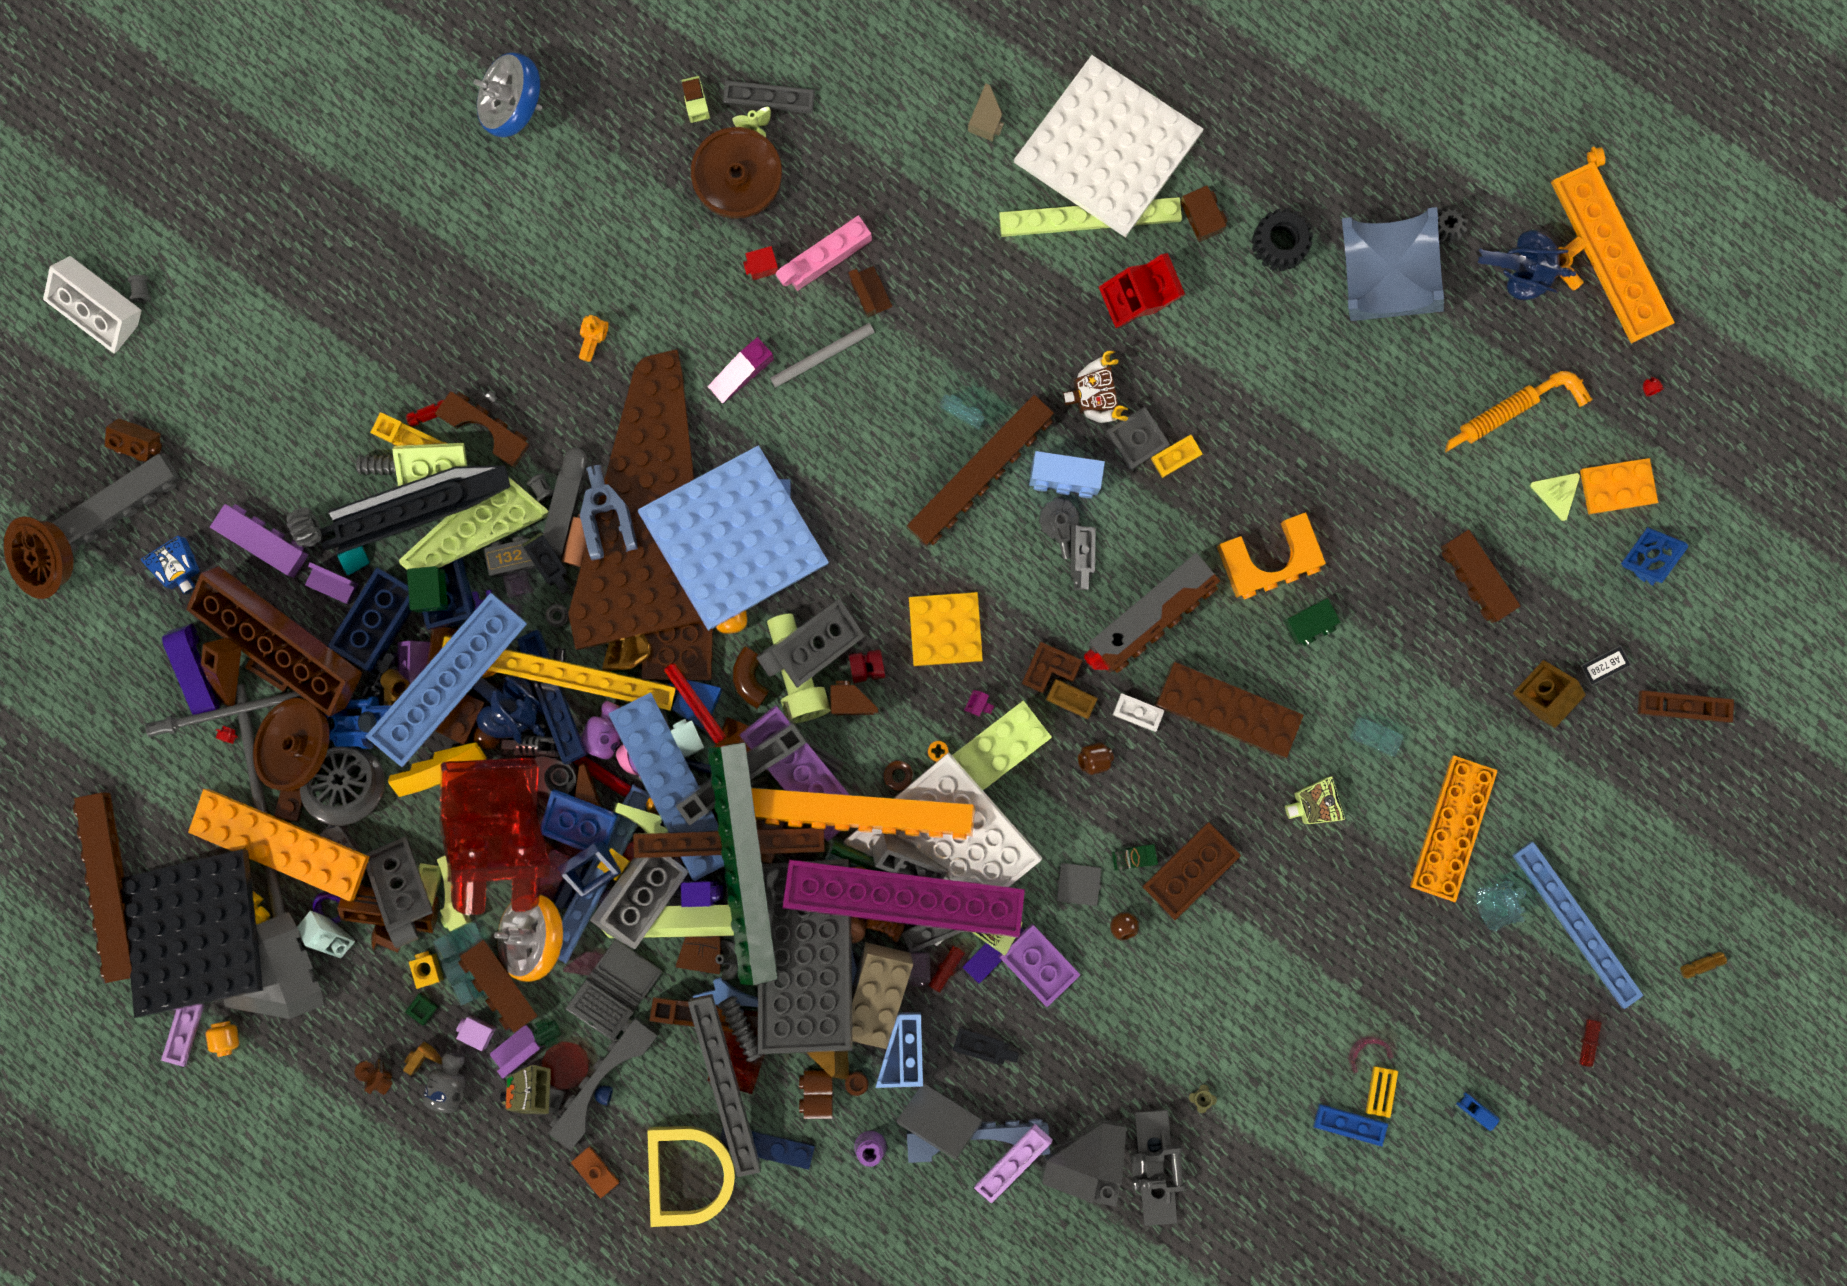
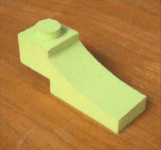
(647, 821)
(450, 917)

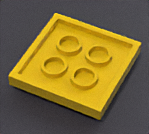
(945, 629)

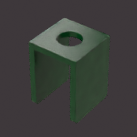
(427, 589)

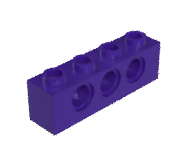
(701, 893)

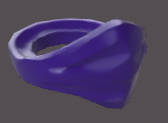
(317, 906)

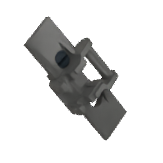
(1147, 1167)

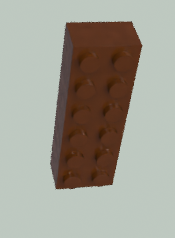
(1229, 710)

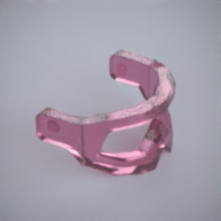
(1357, 1046)

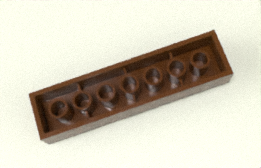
(274, 641)

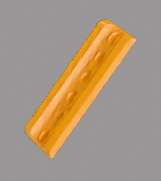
(1453, 828)

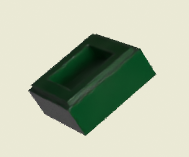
(421, 1009)

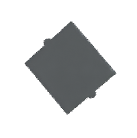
(1079, 884)

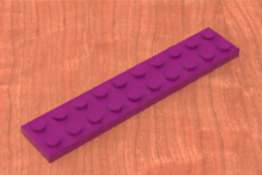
(904, 898)

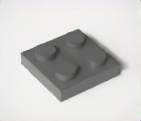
(1137, 438)

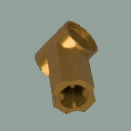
(394, 686)

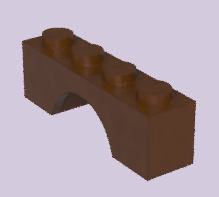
(458, 412)

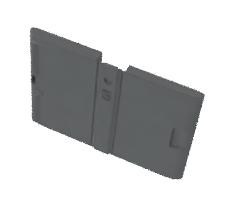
(613, 989)

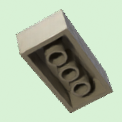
(878, 993)

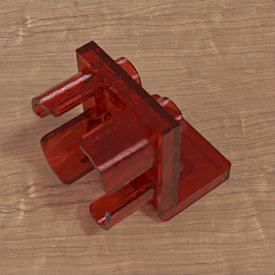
(492, 831)

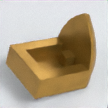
(416, 1058)

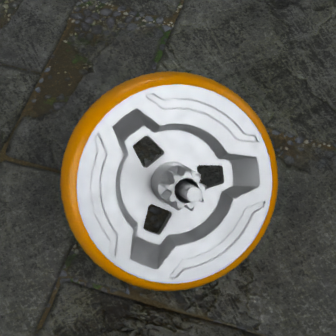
(519, 935)

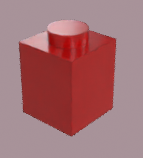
(760, 263)

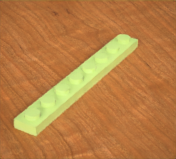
(1076, 218)

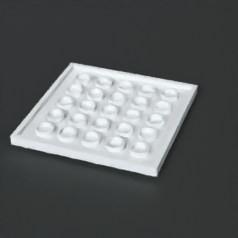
(1108, 145)
(991, 857)

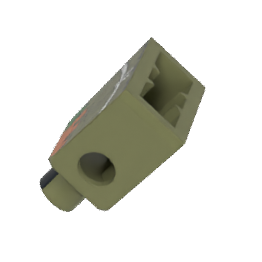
(528, 1091)

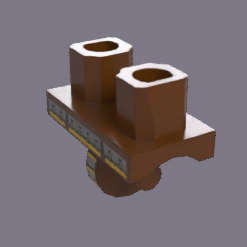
(373, 1076)

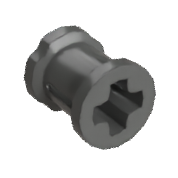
(139, 288)
(540, 487)

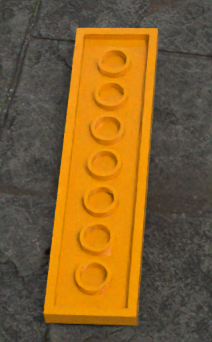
(1612, 252)
(279, 844)

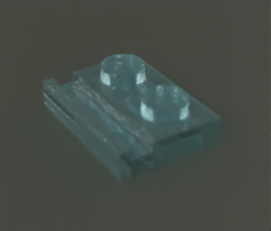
(954, 406)

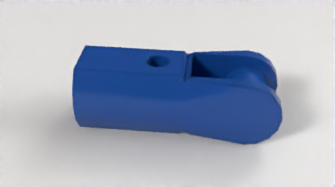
(1479, 1113)

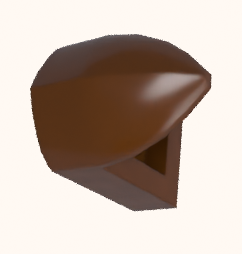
(381, 937)

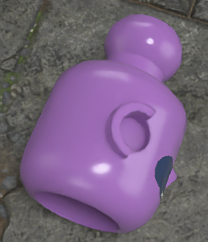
(600, 734)

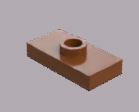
(595, 1172)

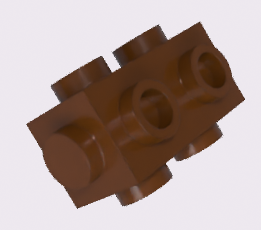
(132, 440)

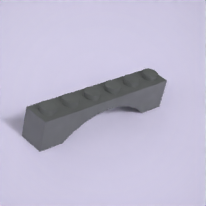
(759, 758)
(575, 1121)

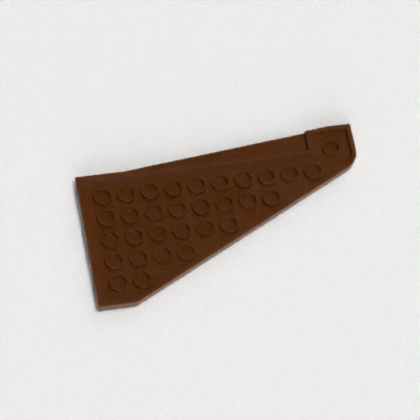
(650, 457)

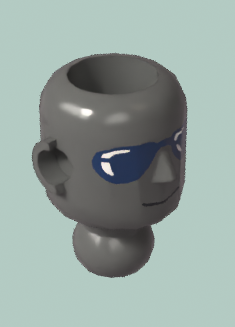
(445, 1085)

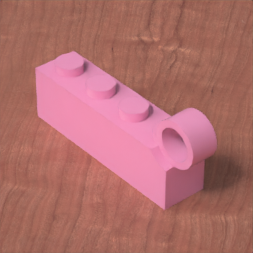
(825, 254)

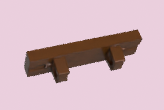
(1686, 706)

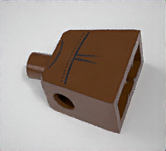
(699, 954)

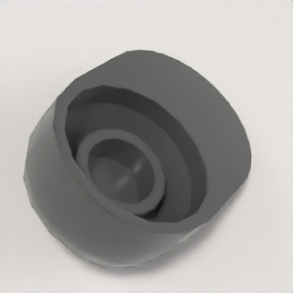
(556, 775)

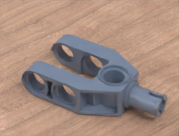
(590, 509)

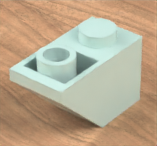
(687, 738)
(324, 935)

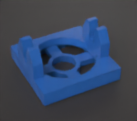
(1663, 541)

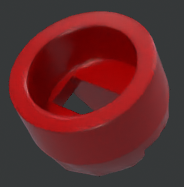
(1652, 386)

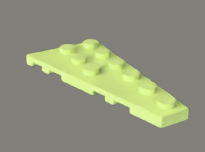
(475, 528)

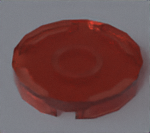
(567, 1063)

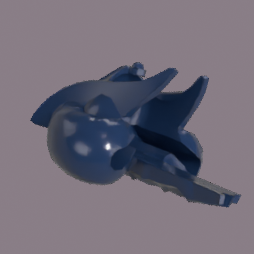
(1534, 267)
(510, 711)

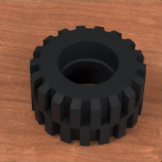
(1295, 227)

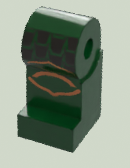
(1134, 857)

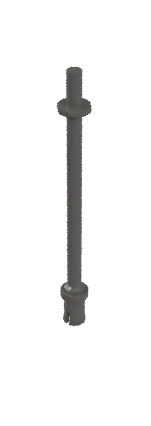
(172, 724)

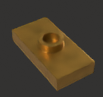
(1071, 699)

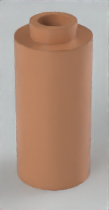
(575, 544)

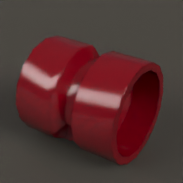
(858, 666)

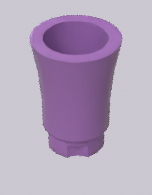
(869, 1140)

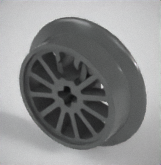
(370, 778)

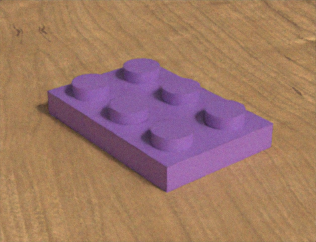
(1039, 965)

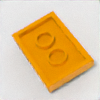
(1619, 486)

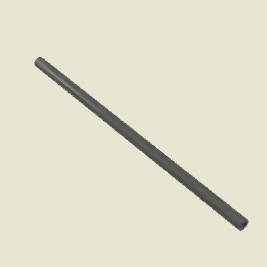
(258, 796)

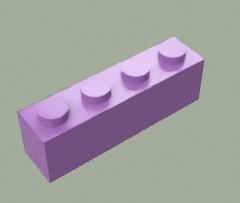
(259, 540)

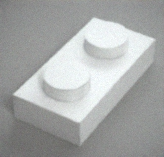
(1138, 712)

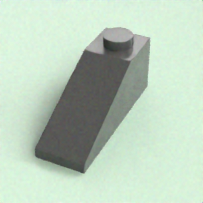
(902, 858)

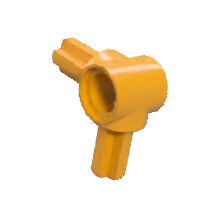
(1566, 259)
(593, 332)

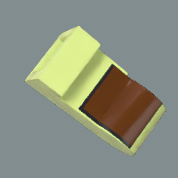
(695, 99)

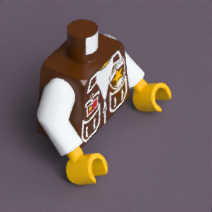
(1096, 391)

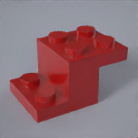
(1141, 290)

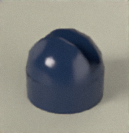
(603, 1094)

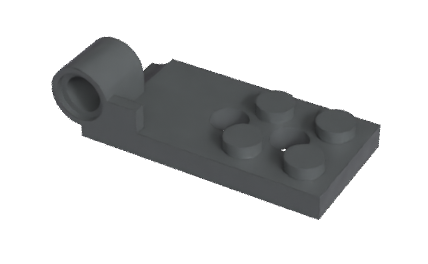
(798, 654)
(400, 905)

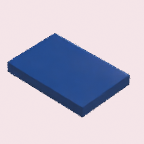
(576, 821)

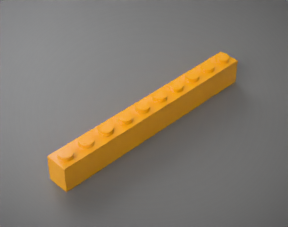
(864, 813)

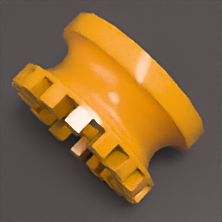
(933, 746)

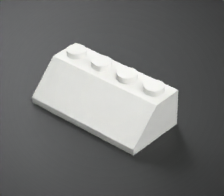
(91, 303)

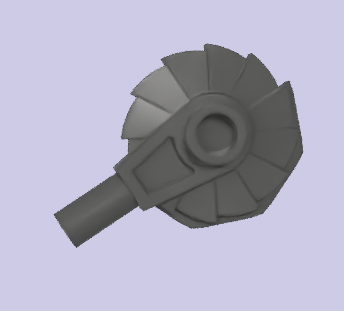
(1057, 520)

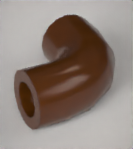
(745, 679)

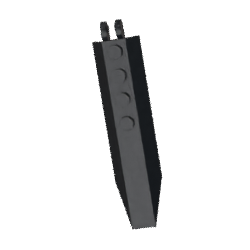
(412, 505)

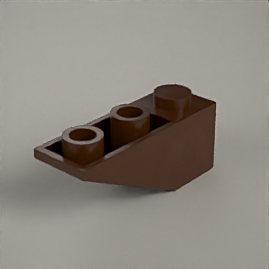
(221, 665)

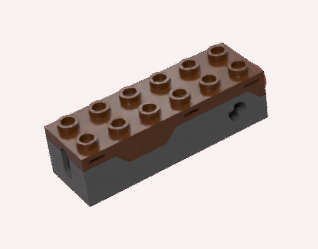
(1151, 615)

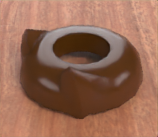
(891, 768)

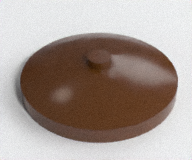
(736, 172)
(291, 745)

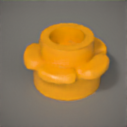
(1596, 155)

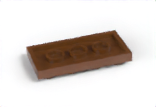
(1191, 871)

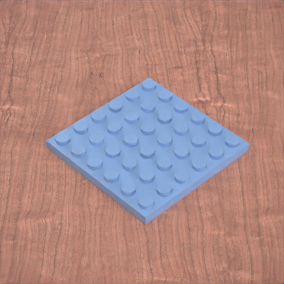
(733, 537)

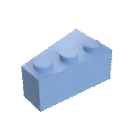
(903, 1054)

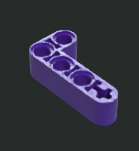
(186, 663)

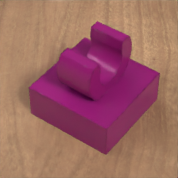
(978, 703)

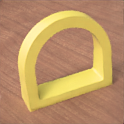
(681, 1218)

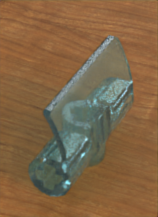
(448, 949)

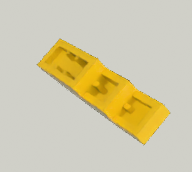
(427, 773)

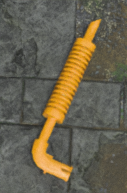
(1517, 404)

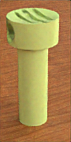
(806, 700)

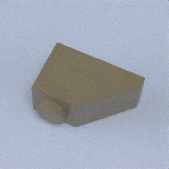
(986, 116)

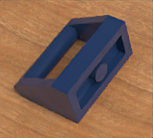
(598, 850)

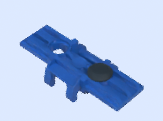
(352, 730)

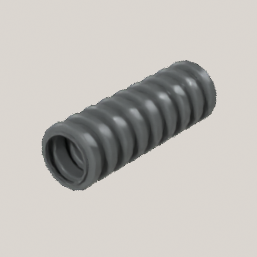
(375, 464)
(740, 1028)

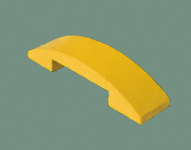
(399, 433)

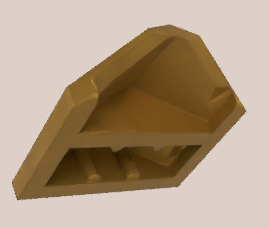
(626, 653)

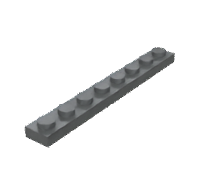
(724, 1085)

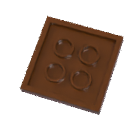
(685, 646)

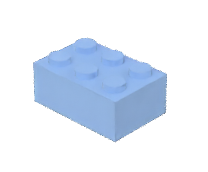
(1066, 474)

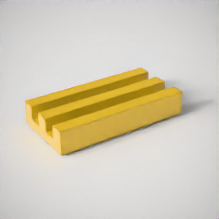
(1391, 1091)

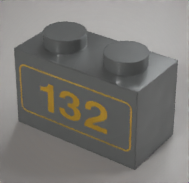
(507, 558)

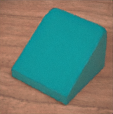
(353, 559)

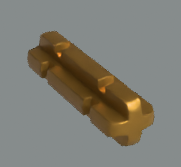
(1703, 965)

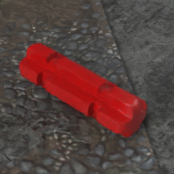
(423, 414)

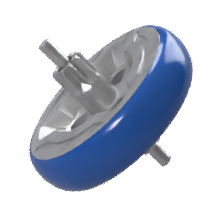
(505, 106)

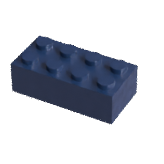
(373, 620)

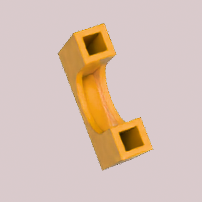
(1304, 557)

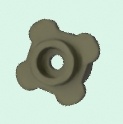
(1209, 1100)

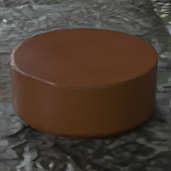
(856, 1083)

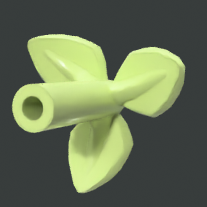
(754, 120)

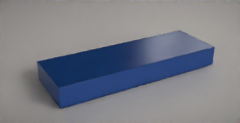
(1350, 1125)

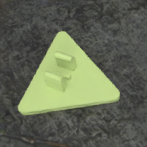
(1557, 493)

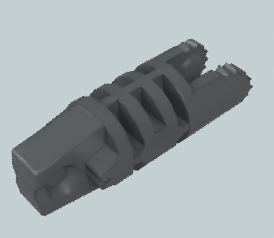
(531, 746)

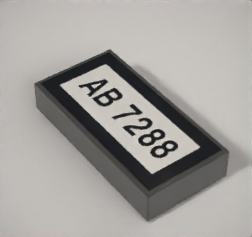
(1604, 665)

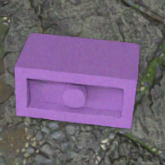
(331, 584)
(412, 658)
(515, 1051)

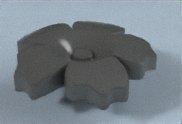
(487, 402)

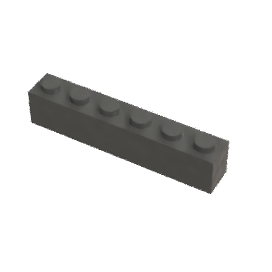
(117, 501)

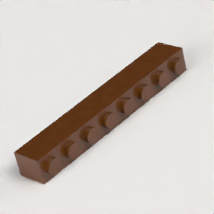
(980, 470)
(103, 876)

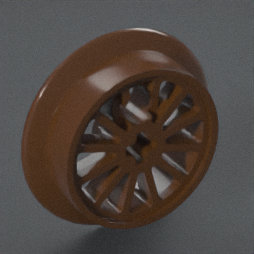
(37, 556)

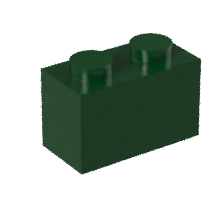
(1311, 622)

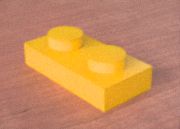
(1176, 456)

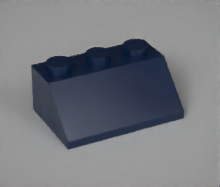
(459, 598)

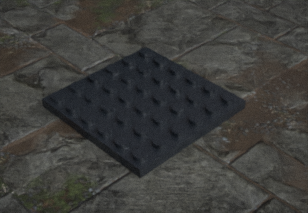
(192, 934)

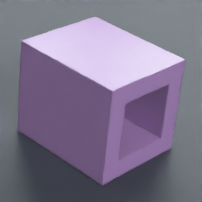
(475, 1032)

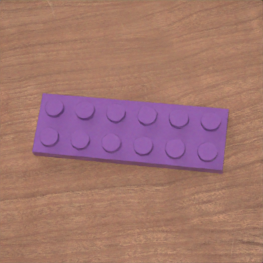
(801, 769)

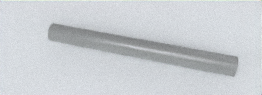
(822, 355)

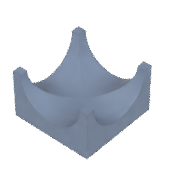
(1393, 267)

